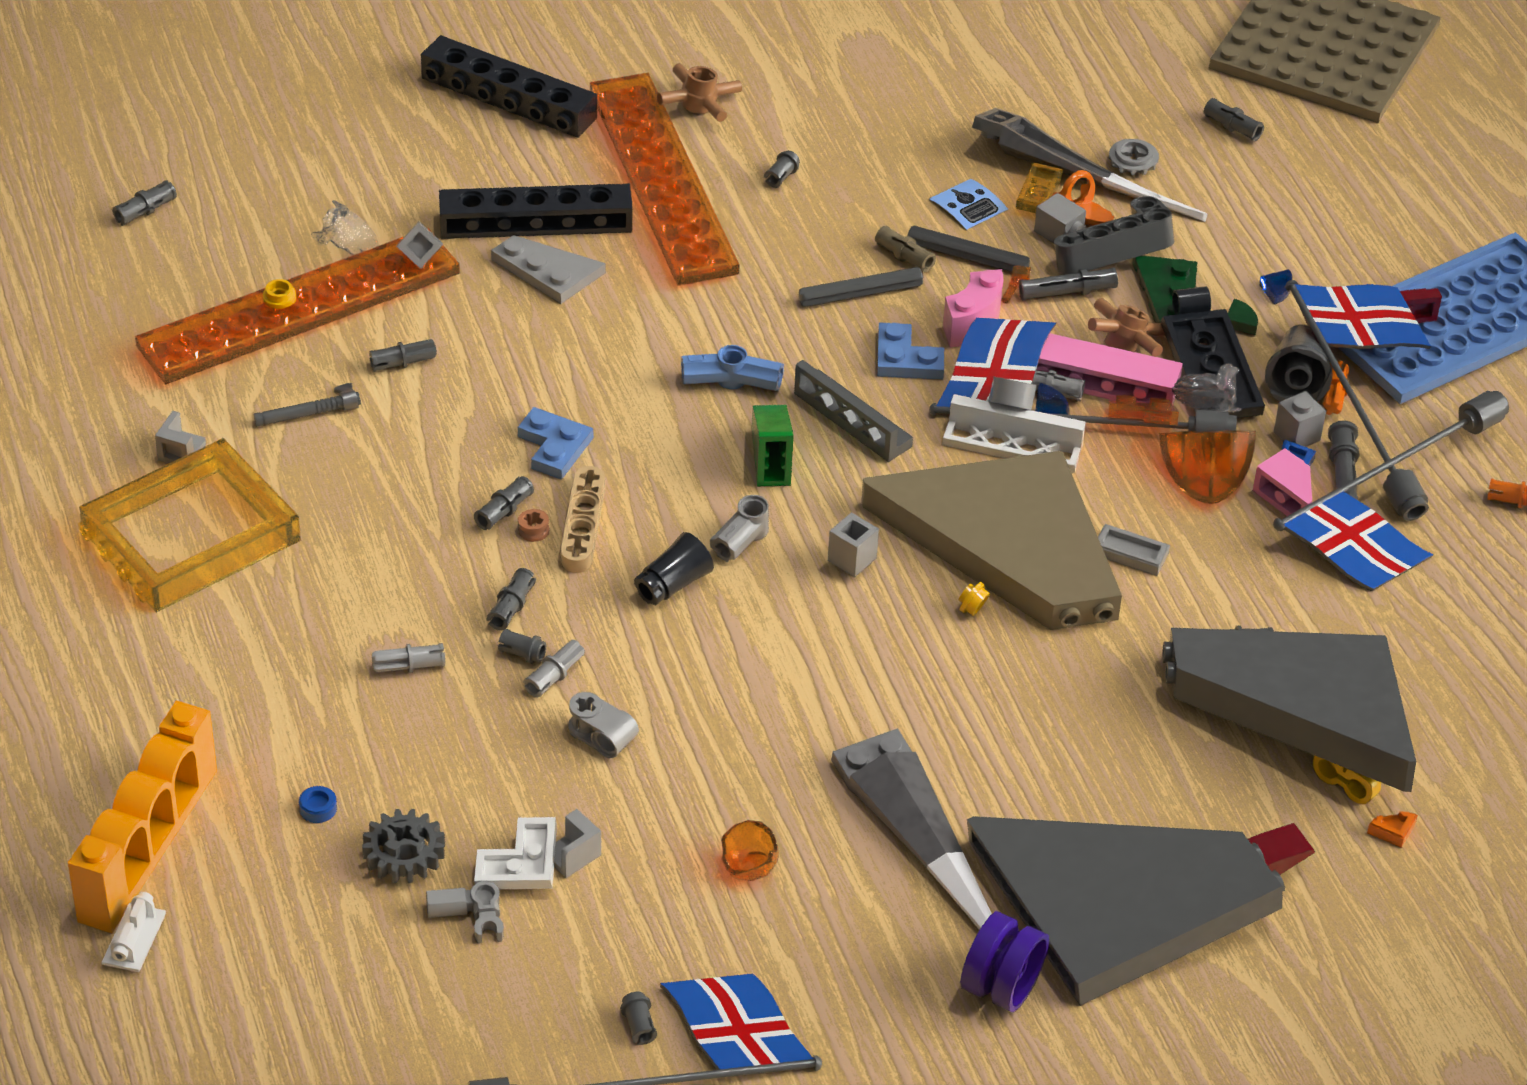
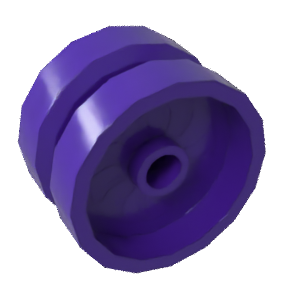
(1004, 961)

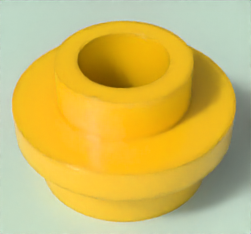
(279, 294)
(973, 598)

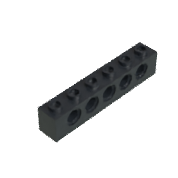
(509, 86)
(535, 211)

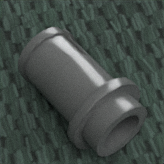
(786, 164)
(520, 645)
(636, 1009)

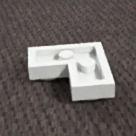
(528, 864)

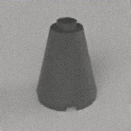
(1298, 366)

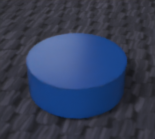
(317, 804)

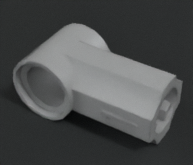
(746, 525)

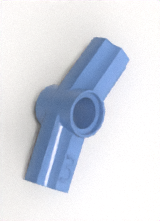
(732, 369)

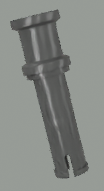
(1344, 453)

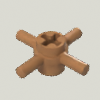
(699, 91)
(1126, 328)

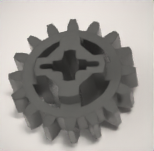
(403, 845)

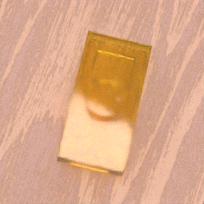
(1038, 186)

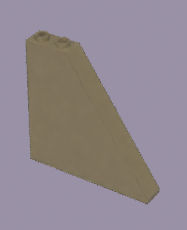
(1010, 527)

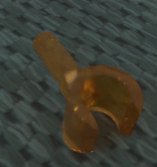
(1018, 273)

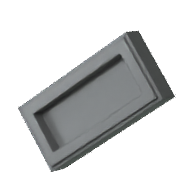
(1133, 549)

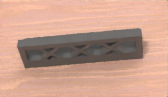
(850, 412)

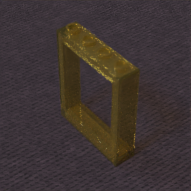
(210, 566)

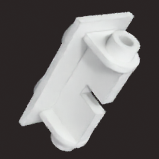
(134, 934)

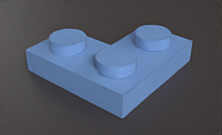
(901, 359)
(559, 438)

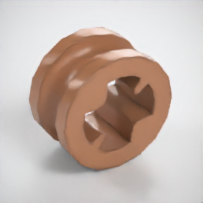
(536, 532)

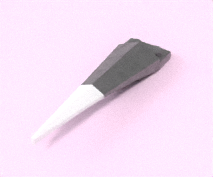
(1030, 143)
(898, 792)

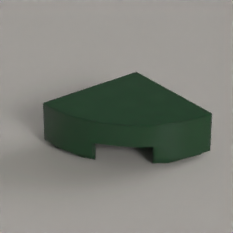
(1243, 317)

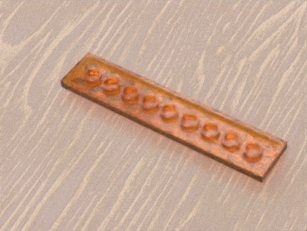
(664, 180)
(321, 298)

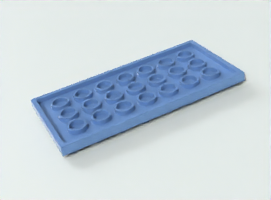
(1476, 323)

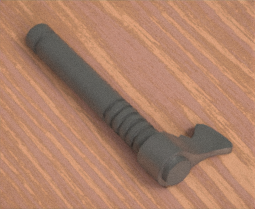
(346, 400)

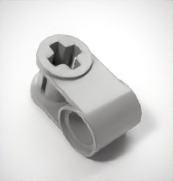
(603, 727)

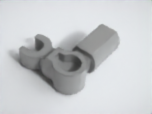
(481, 900)

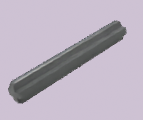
(967, 249)
(860, 286)

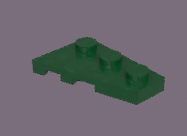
(1160, 278)

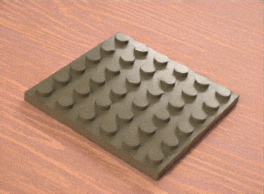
(1328, 50)

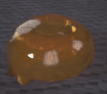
(749, 850)

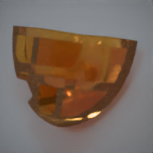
(1208, 462)

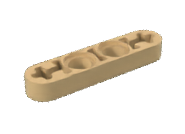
(582, 518)

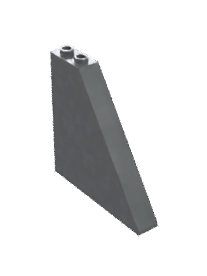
(1303, 689)
(1124, 894)

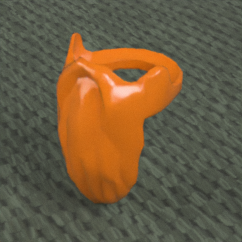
(1094, 212)

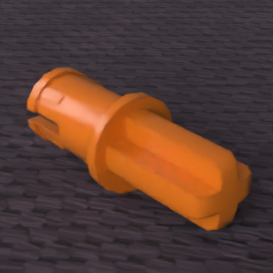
(1335, 396)
(1511, 493)

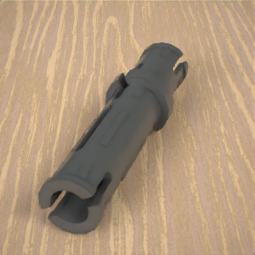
(1070, 283)

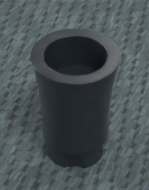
(674, 569)

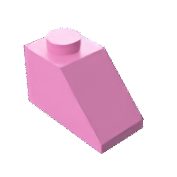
(1284, 482)

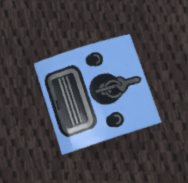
(970, 203)

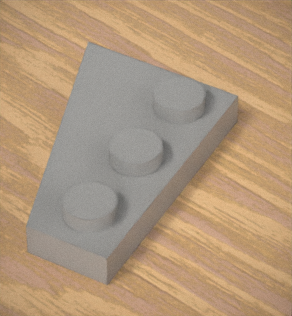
(547, 268)

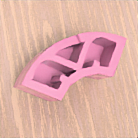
(977, 300)

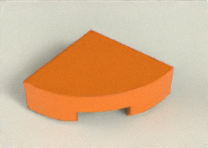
(1393, 828)

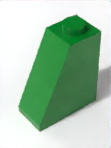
(772, 445)

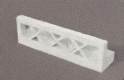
(1014, 427)

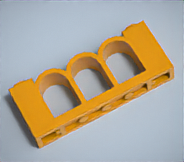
(144, 817)

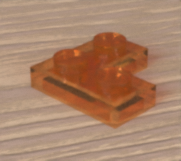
(1157, 411)

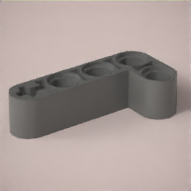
(1141, 233)

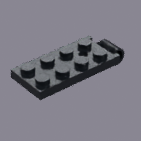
(1197, 324)

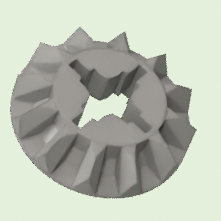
(1145, 155)

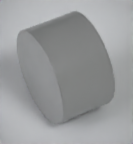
(1012, 393)

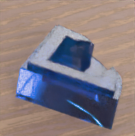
(1274, 285)
(1051, 401)

